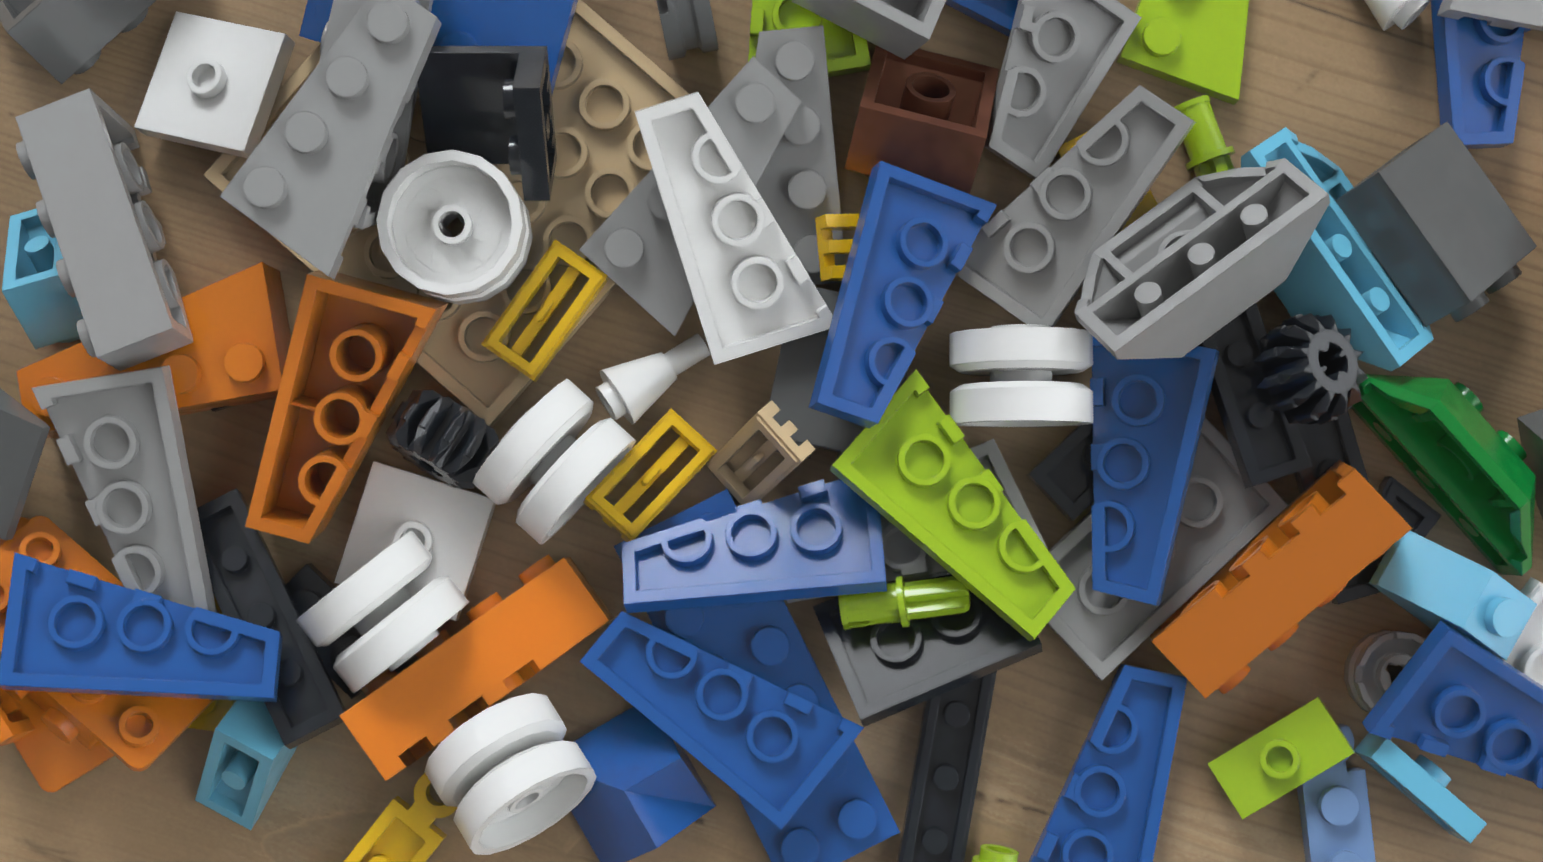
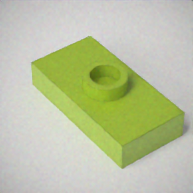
(1281, 757)

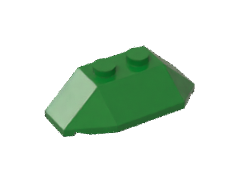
(1458, 461)

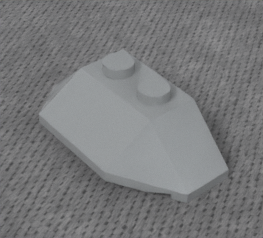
(1198, 259)

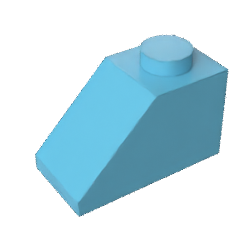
(34, 284)
(1450, 588)
(243, 763)

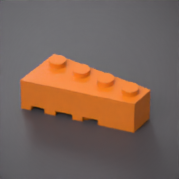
(235, 354)
(336, 388)
(1279, 579)
(477, 666)

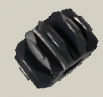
(1310, 369)
(441, 437)

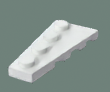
(731, 247)

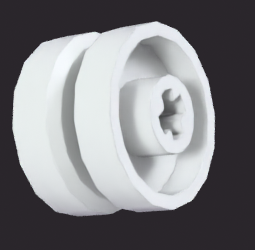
(421, 247)
(1020, 373)
(545, 453)
(383, 612)
(509, 773)

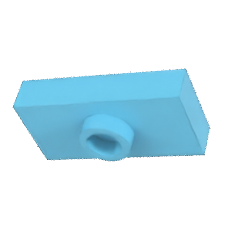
(1422, 784)

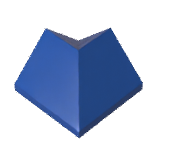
(641, 788)

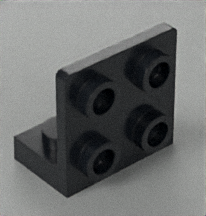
(493, 107)

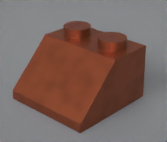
(924, 116)

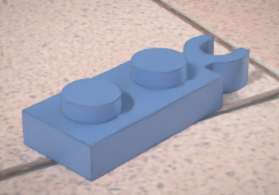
(1337, 814)

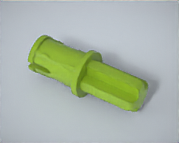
(1204, 141)
(905, 602)

